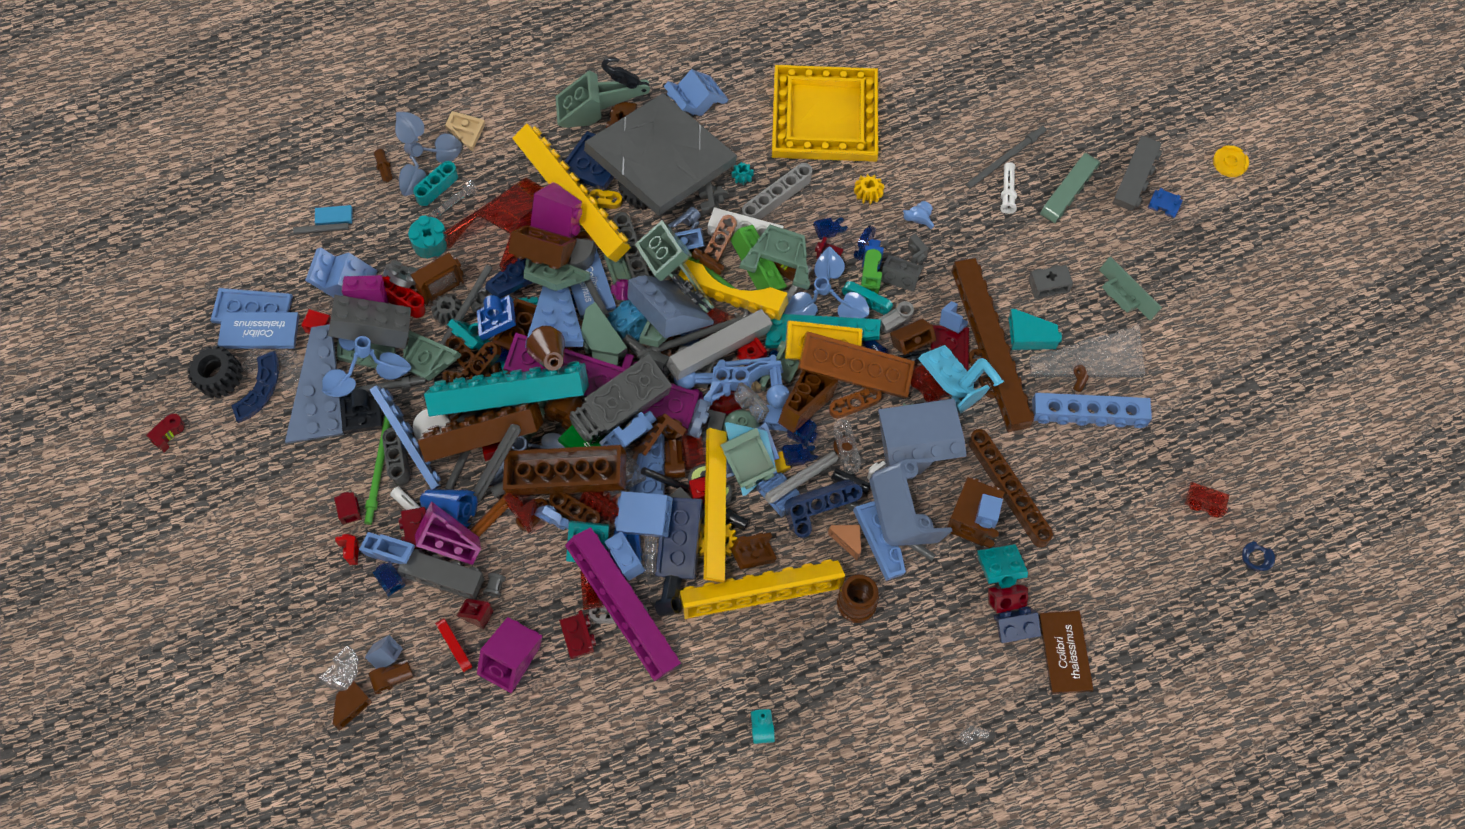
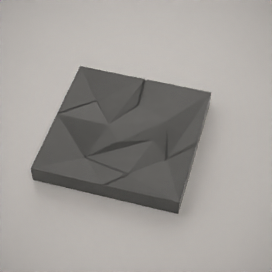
(660, 153)

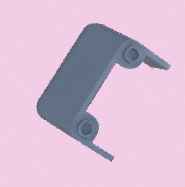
(895, 505)

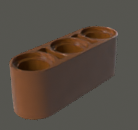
(570, 504)

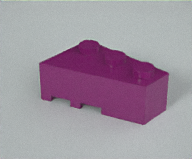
(447, 536)

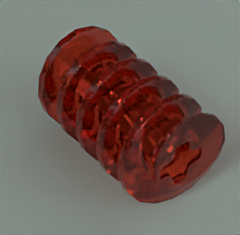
(601, 504)

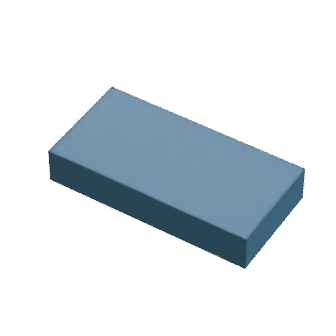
(333, 215)

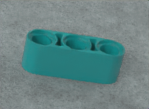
(428, 185)

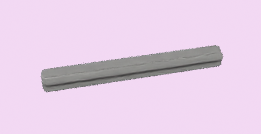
(801, 477)

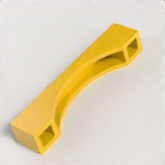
(770, 300)

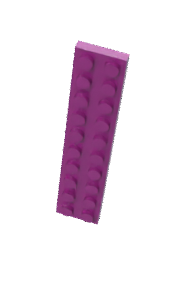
(677, 404)

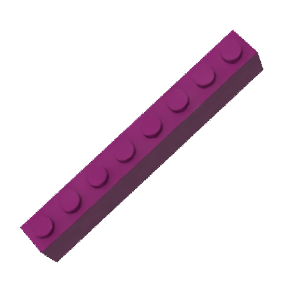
(622, 604)

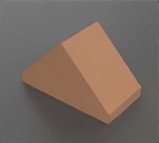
(848, 537)

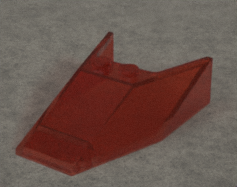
(507, 211)

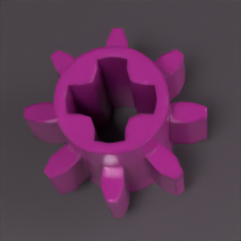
(620, 289)

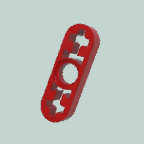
(453, 645)

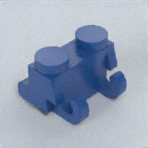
(1166, 202)

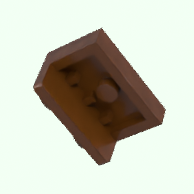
(753, 550)

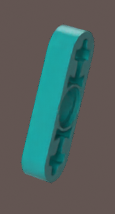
(874, 300)

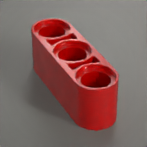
(405, 297)

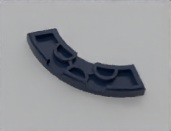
(266, 382)

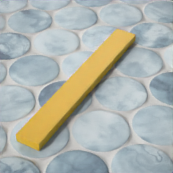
(715, 506)

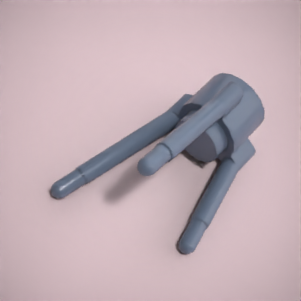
(689, 218)

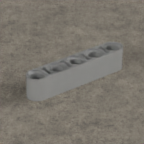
(779, 187)

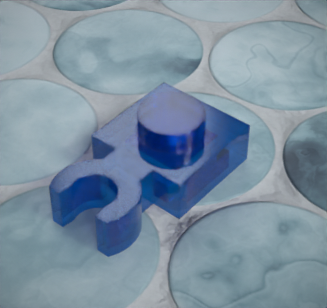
(828, 228)
(796, 455)

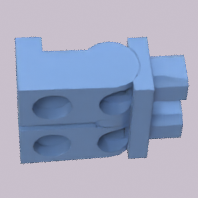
(631, 431)

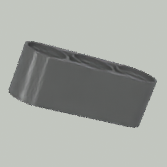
(399, 464)

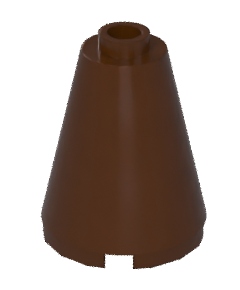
(546, 347)

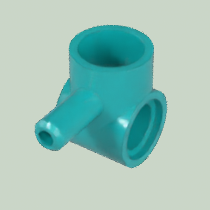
(762, 726)

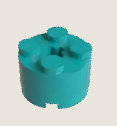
(427, 237)

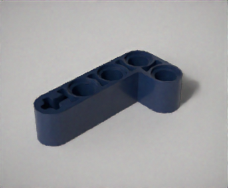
(823, 504)

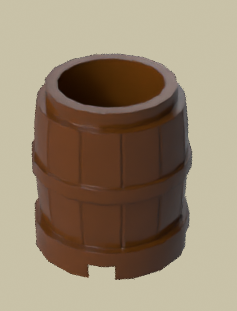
(863, 589)

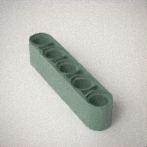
(1070, 187)

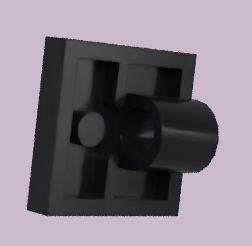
(360, 412)

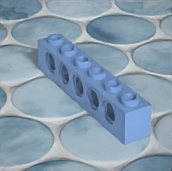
(1099, 404)

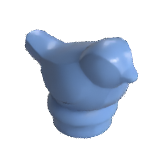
(920, 214)

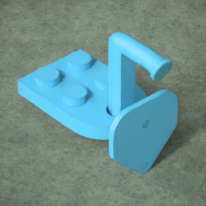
(956, 379)

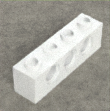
(742, 221)

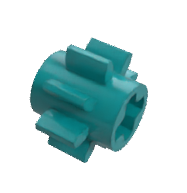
(742, 173)

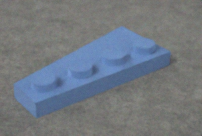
(887, 556)

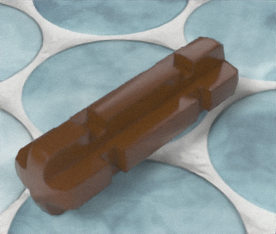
(708, 261)

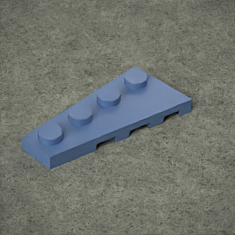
(655, 461)

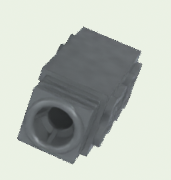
(620, 400)

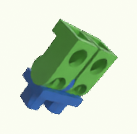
(871, 264)

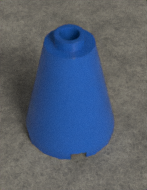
(457, 503)

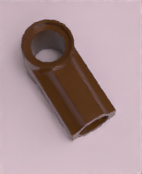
(674, 464)
(386, 678)

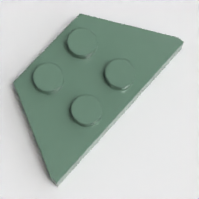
(554, 278)
(427, 356)

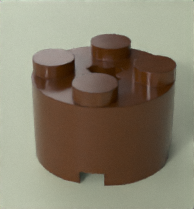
(560, 409)

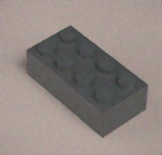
(378, 321)

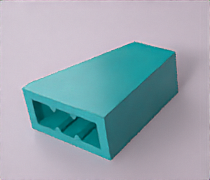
(1031, 332)

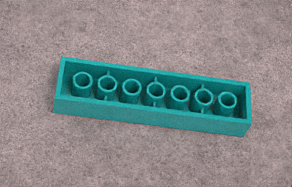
(506, 389)

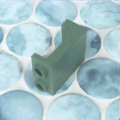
(748, 458)

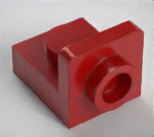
(351, 550)

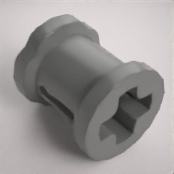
(494, 585)

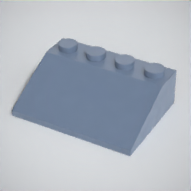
(666, 306)
(922, 432)

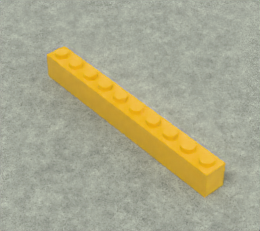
(554, 170)

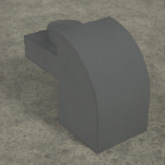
(583, 254)

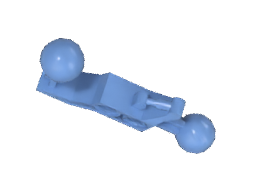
(775, 396)

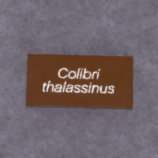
(1065, 652)

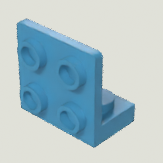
(627, 320)

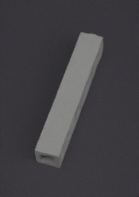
(719, 344)

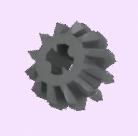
(439, 309)

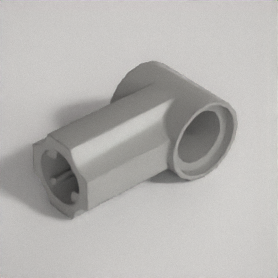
(896, 318)

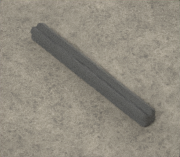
(496, 461)

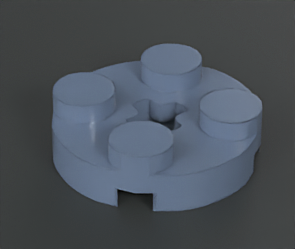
(699, 416)

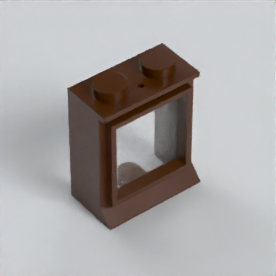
(438, 277)

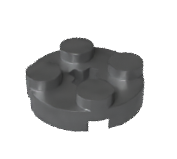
(400, 274)

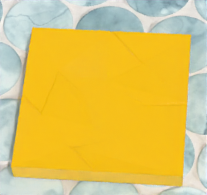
(825, 113)

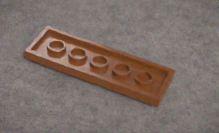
(856, 365)

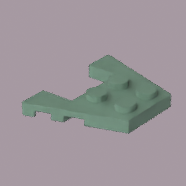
(783, 248)

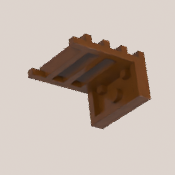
(664, 424)

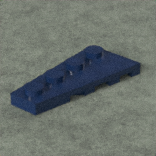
(508, 280)

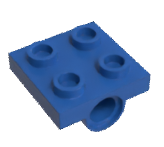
(495, 316)

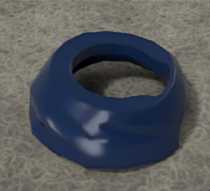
(1269, 557)

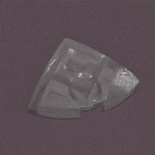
(343, 671)

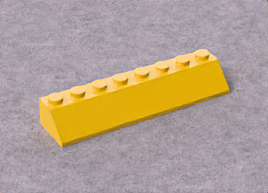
(761, 589)

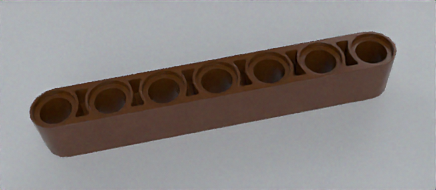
(1010, 496)

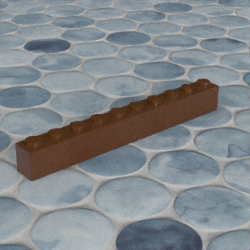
(990, 339)

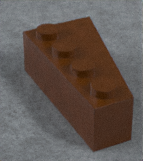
(806, 399)

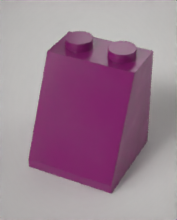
(556, 211)
(508, 654)

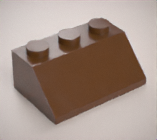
(541, 246)

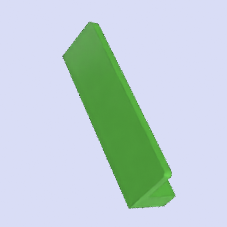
(766, 272)

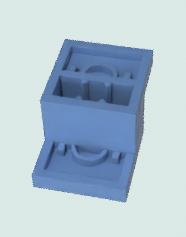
(695, 93)
(328, 271)

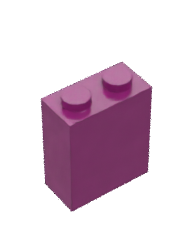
(365, 287)

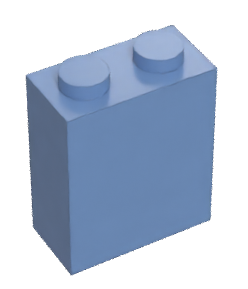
(644, 514)

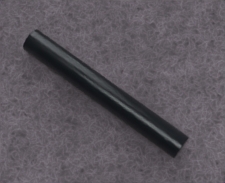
(663, 479)

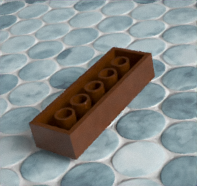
(478, 431)
(565, 470)

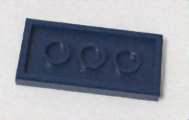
(679, 551)

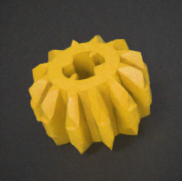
(869, 189)

